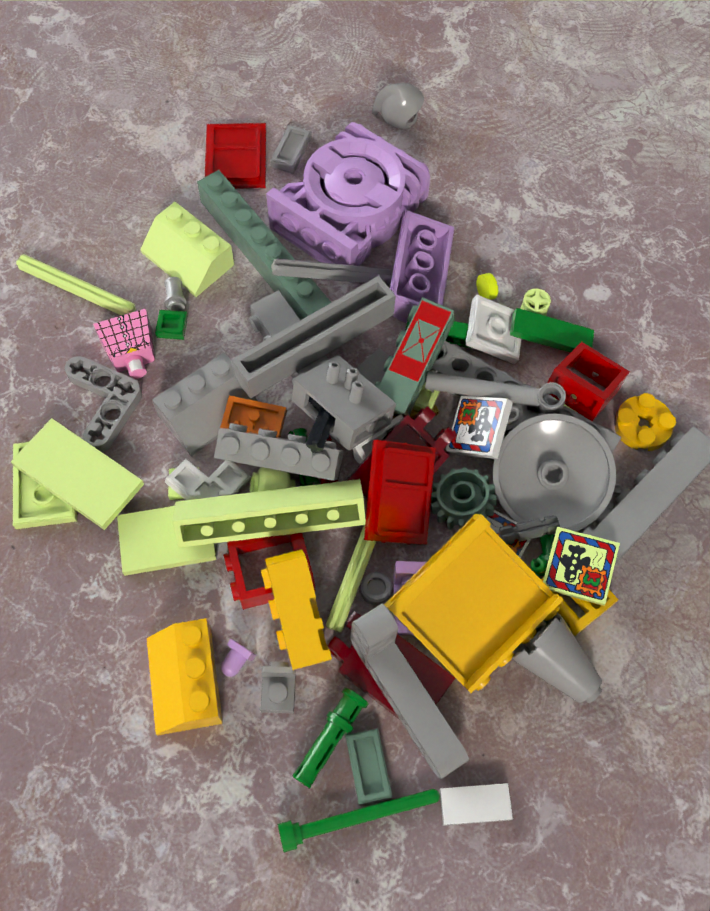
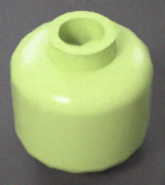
(270, 479)

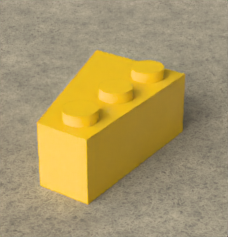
(296, 609)

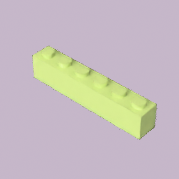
(268, 513)

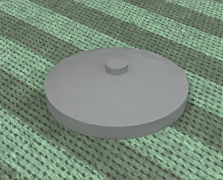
(555, 469)

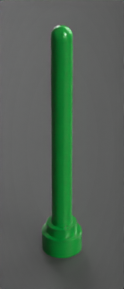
(294, 834)

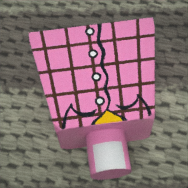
(128, 342)

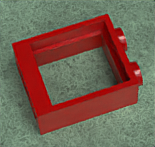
(589, 399)
(260, 595)

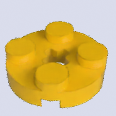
(654, 412)

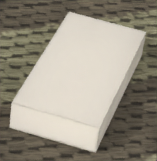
(475, 804)

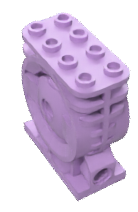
(357, 205)

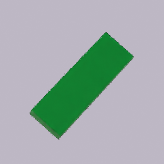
(549, 331)

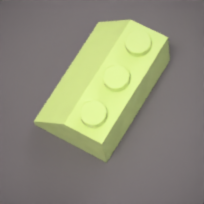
(187, 249)

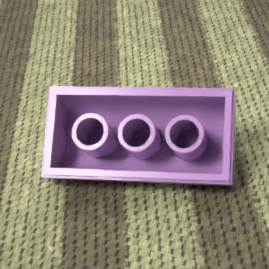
(420, 262)

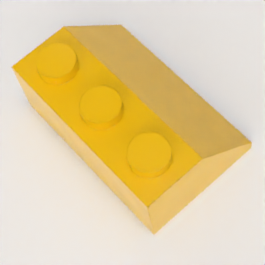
(183, 677)

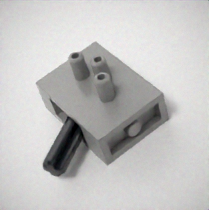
(341, 404)

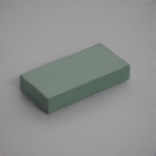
(368, 766)

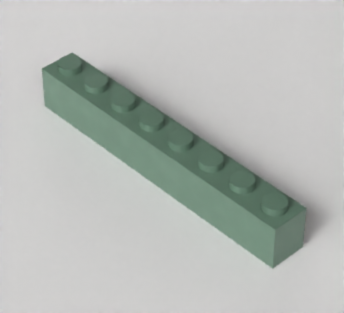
(257, 243)

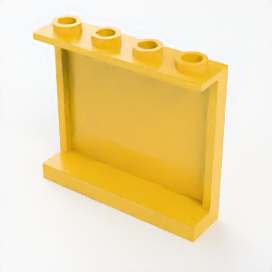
(474, 603)

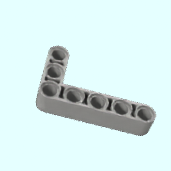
(374, 642)

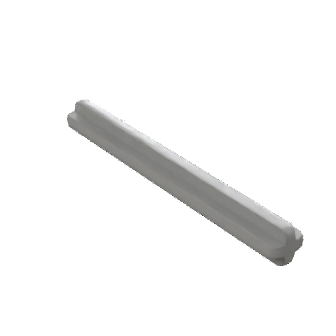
(329, 271)

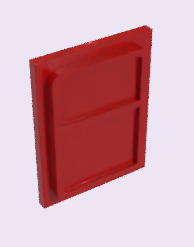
(238, 153)
(399, 493)

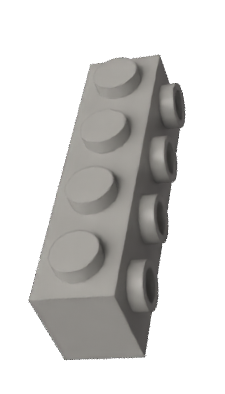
(278, 453)

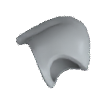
(398, 104)

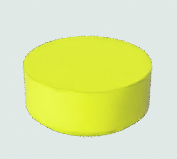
(487, 286)

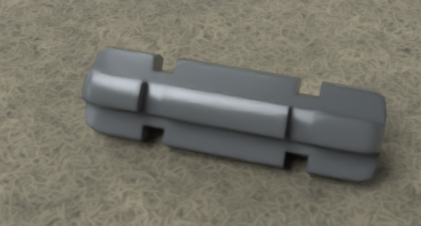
(529, 529)

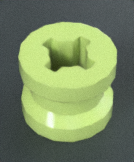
(537, 298)

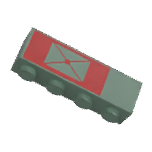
(415, 354)

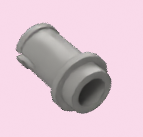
(175, 298)

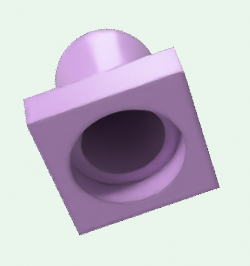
(235, 658)

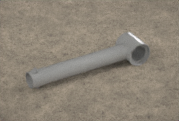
(491, 389)

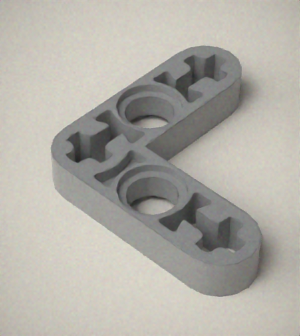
(114, 399)

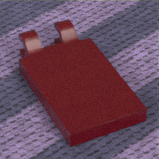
(413, 433)
(430, 674)

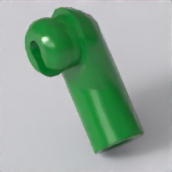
(539, 564)

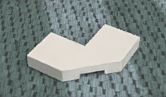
(194, 484)

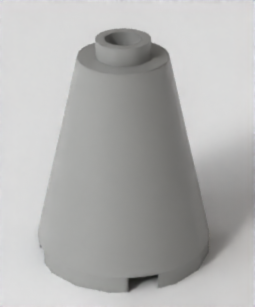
(560, 661)

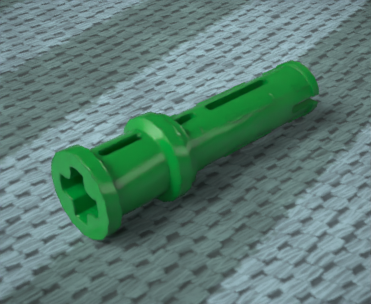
(338, 723)

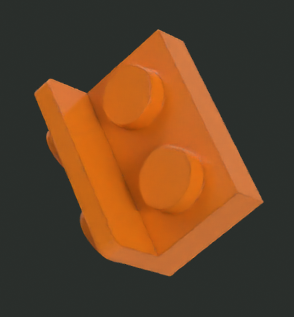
(254, 415)

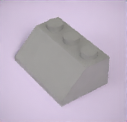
(198, 403)

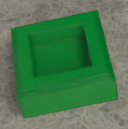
(171, 324)

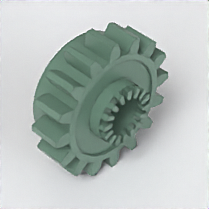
(458, 484)

